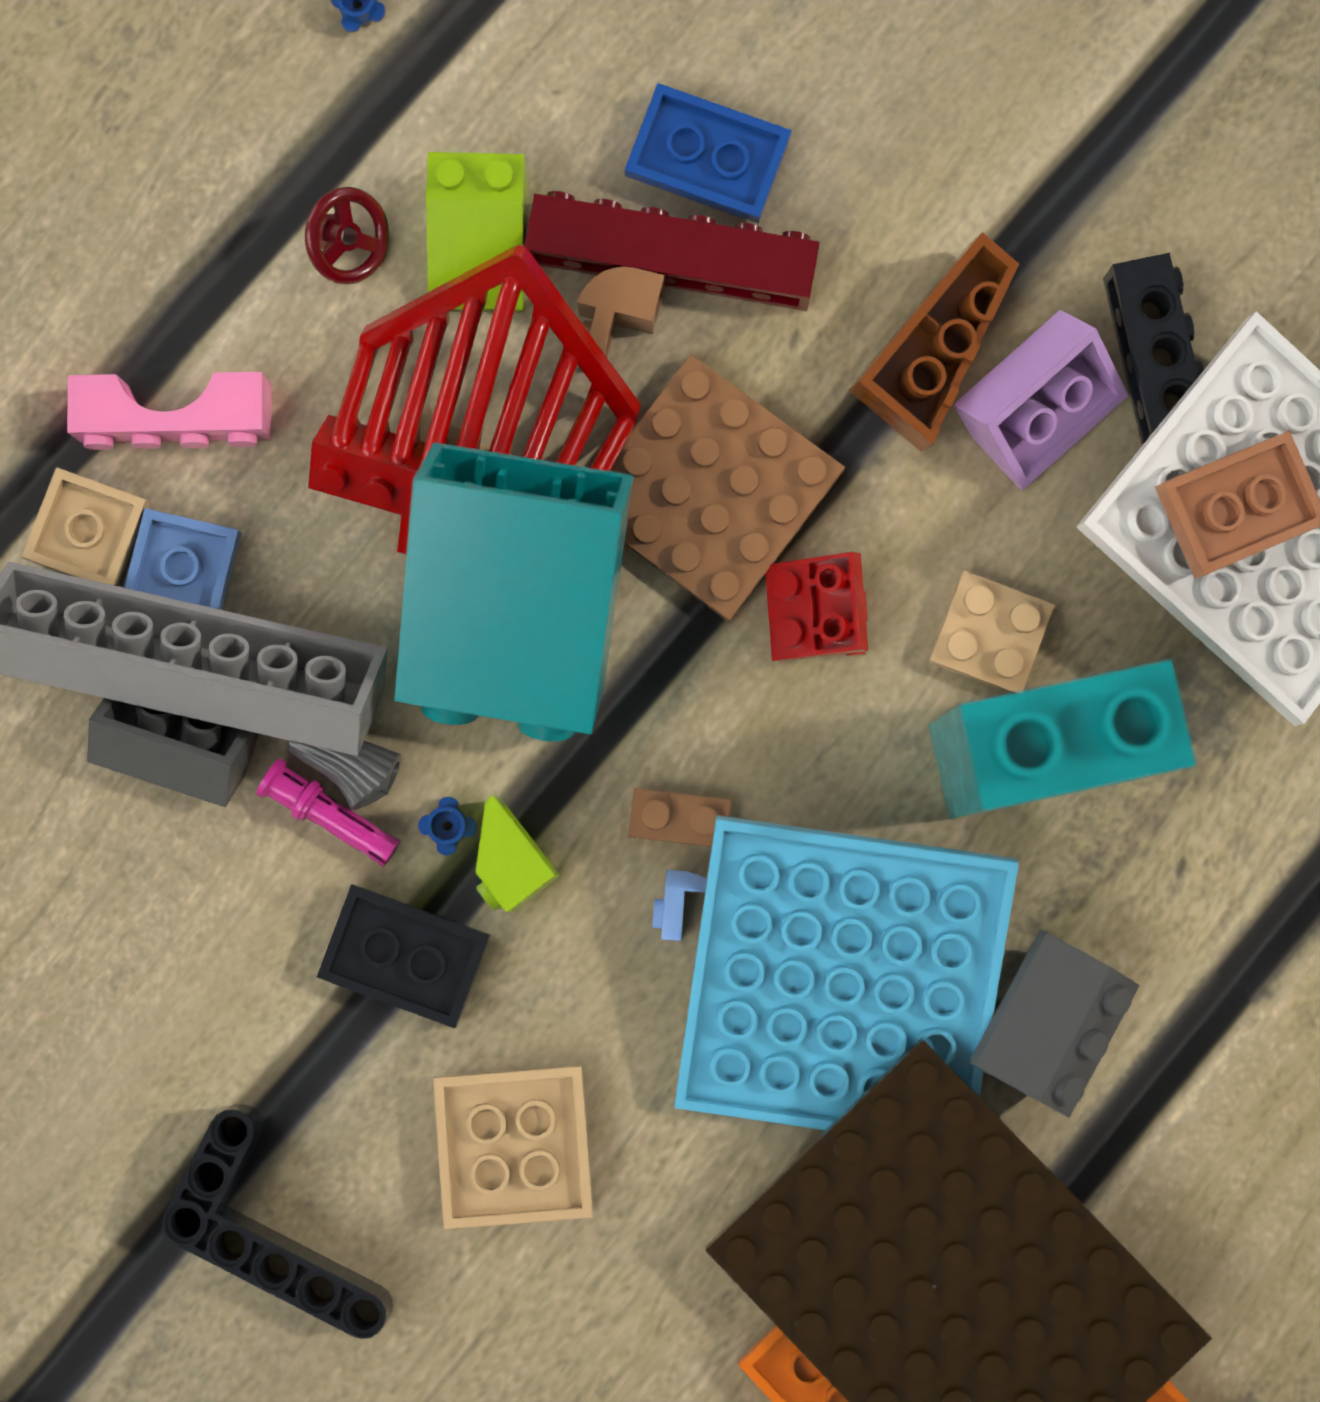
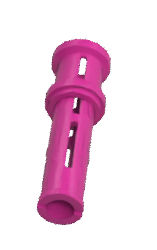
(309, 802)

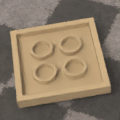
(513, 1147)

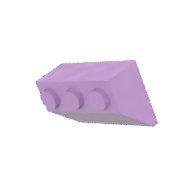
(1042, 398)

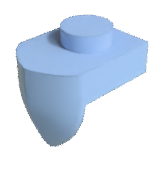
(669, 911)

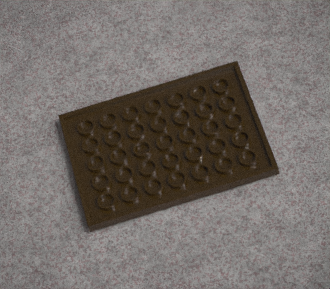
(949, 1261)

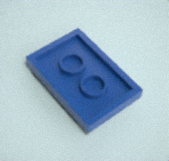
(707, 153)

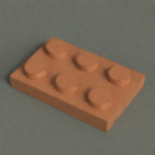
(1241, 504)

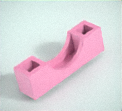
(230, 409)

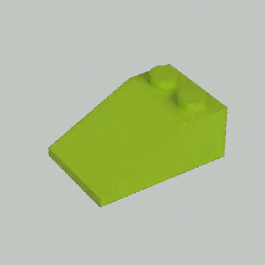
(473, 213)

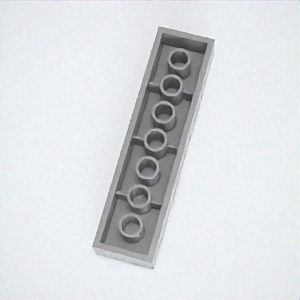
(188, 659)

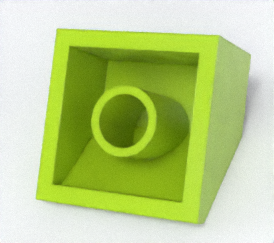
(509, 860)

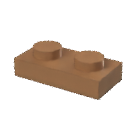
(675, 817)

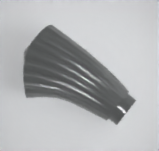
(359, 777)

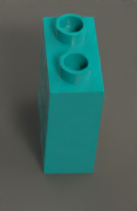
(510, 590)
(1061, 739)

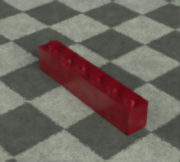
(688, 252)

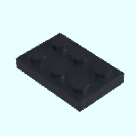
(403, 956)

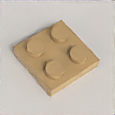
(85, 528)
(991, 633)

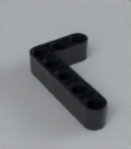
(261, 1240)

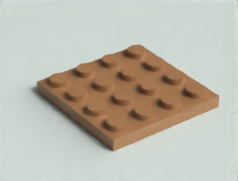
(718, 487)

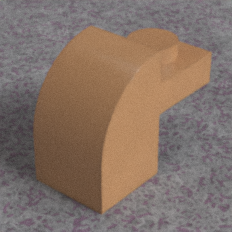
(621, 298)

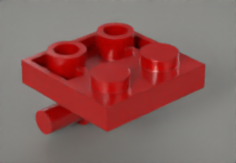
(817, 607)

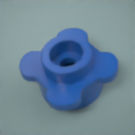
(354, 18)
(461, 826)

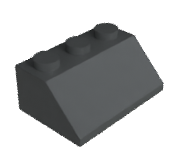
(170, 750)
(1054, 1023)

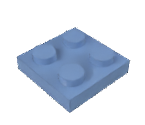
(183, 559)

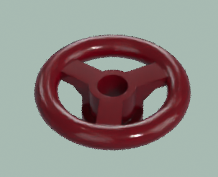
(325, 232)

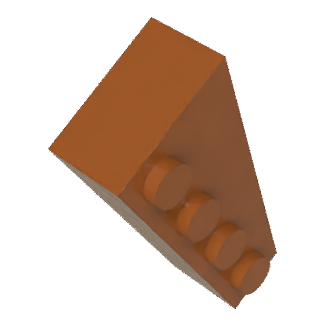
(928, 356)

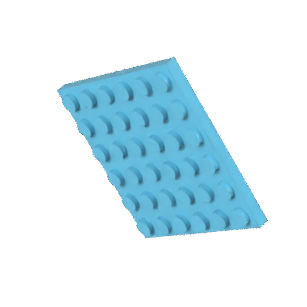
(832, 964)

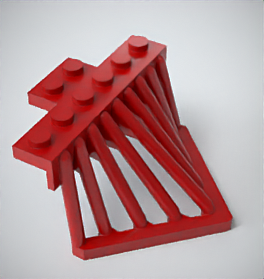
(380, 466)

